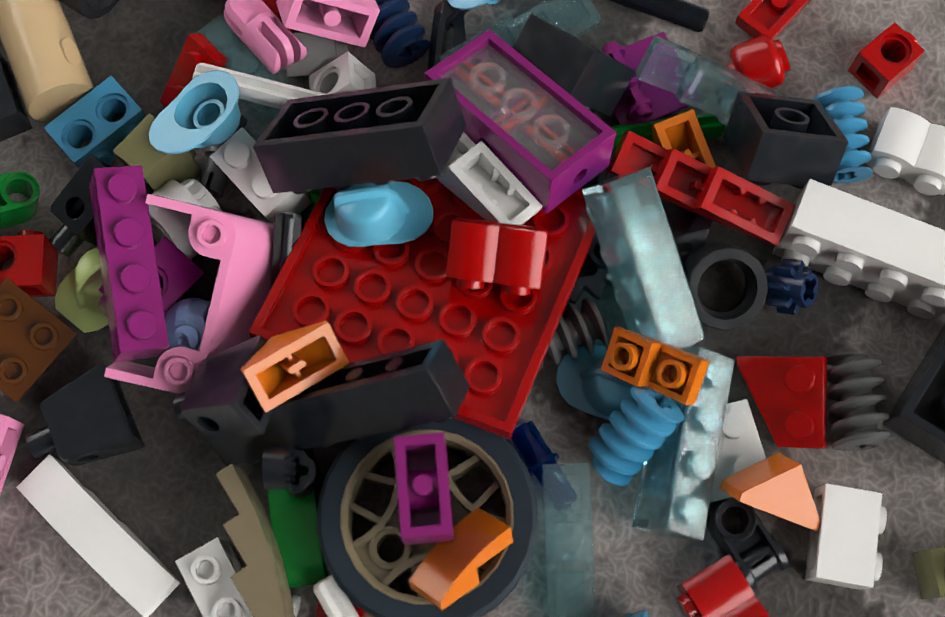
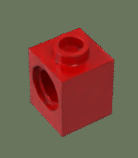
(878, 73)

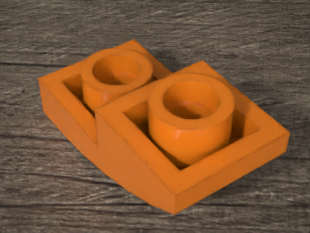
(654, 365)
(452, 565)

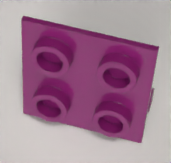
(641, 100)

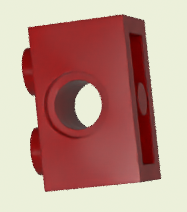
(33, 263)

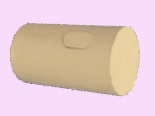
(43, 56)

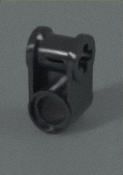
(748, 543)

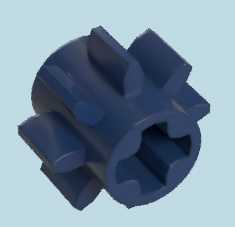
(791, 286)

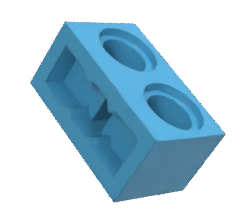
(93, 119)

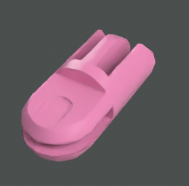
(263, 34)

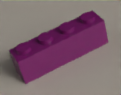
(128, 263)

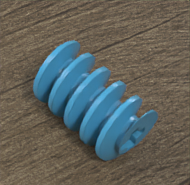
(844, 109)
(633, 434)

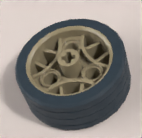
(358, 562)

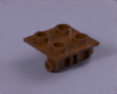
(28, 340)

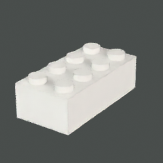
(867, 248)

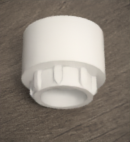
(175, 223)

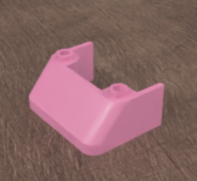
(237, 297)

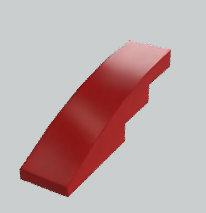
(705, 189)

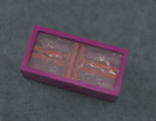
(526, 119)

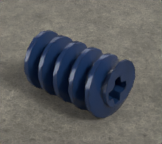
(397, 34)

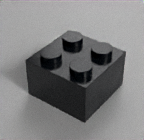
(574, 65)
(784, 140)

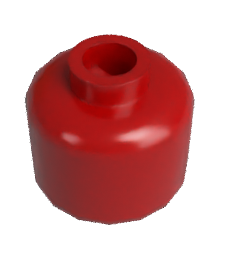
(761, 60)

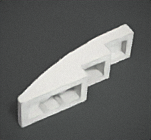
(487, 184)
(98, 536)

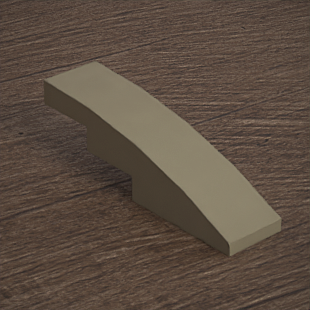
(264, 579)

